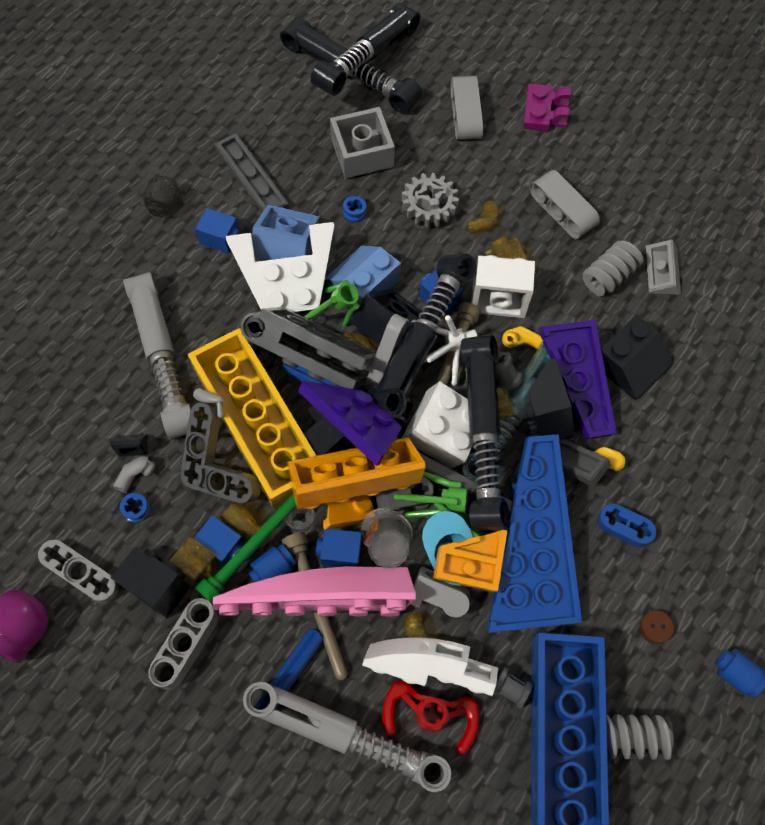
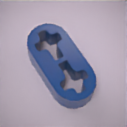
(629, 519)

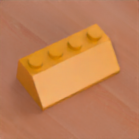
(351, 474)

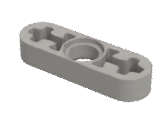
(388, 346)
(66, 552)

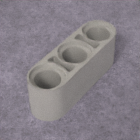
(466, 107)
(564, 204)
(169, 651)

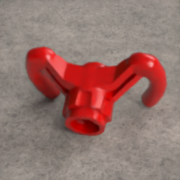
(431, 713)

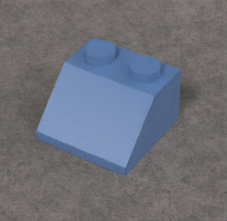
(282, 233)
(368, 269)

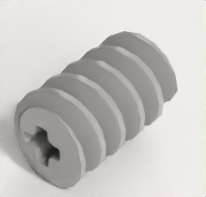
(612, 267)
(639, 735)

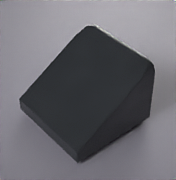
(130, 445)

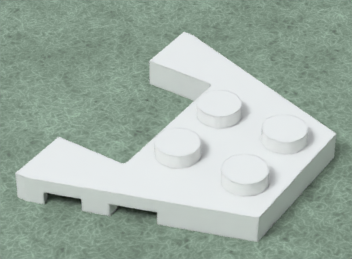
(286, 282)

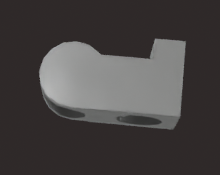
(452, 598)

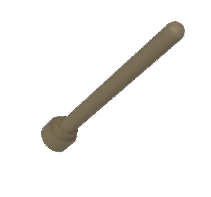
(467, 316)
(297, 547)

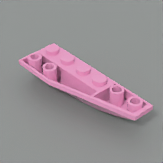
(325, 592)

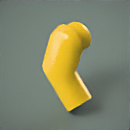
(520, 336)
(616, 459)

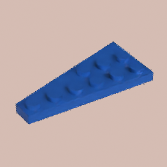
(538, 559)

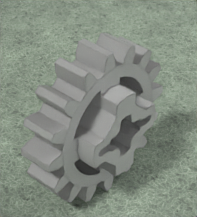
(427, 199)

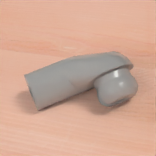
(130, 470)

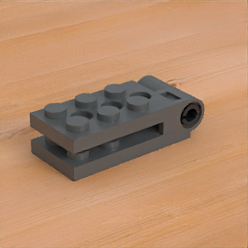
(309, 346)

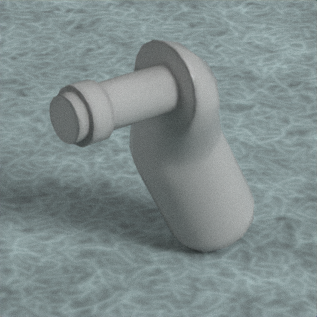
(207, 397)

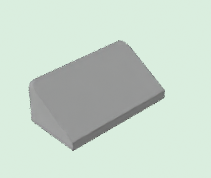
(663, 268)

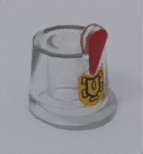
(387, 537)

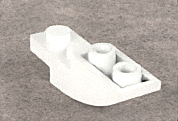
(418, 657)

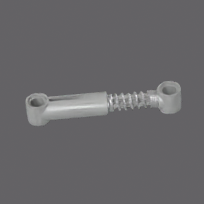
(158, 351)
(344, 735)

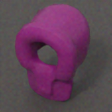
(21, 624)

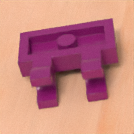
(538, 107)

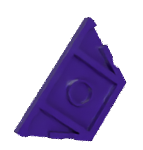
(355, 417)

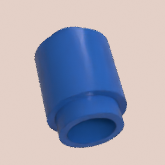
(272, 563)
(741, 672)

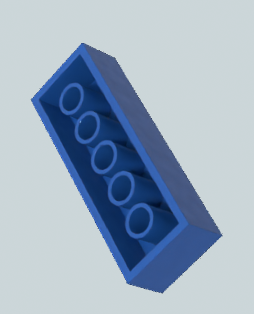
(569, 731)

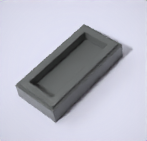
(582, 463)

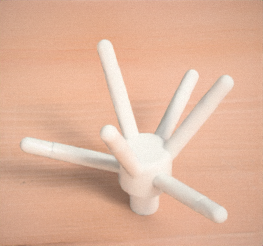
(453, 343)

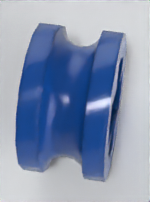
(357, 215)
(139, 499)

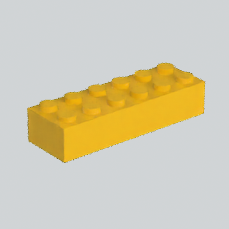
(253, 412)

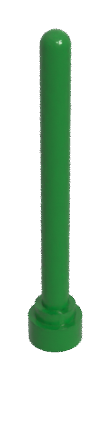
(214, 585)

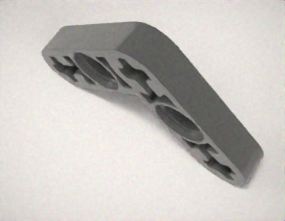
(206, 469)

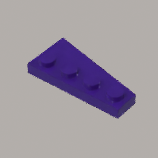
(583, 373)

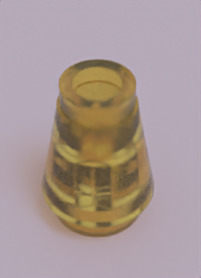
(240, 520)

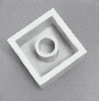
(503, 286)
(442, 426)

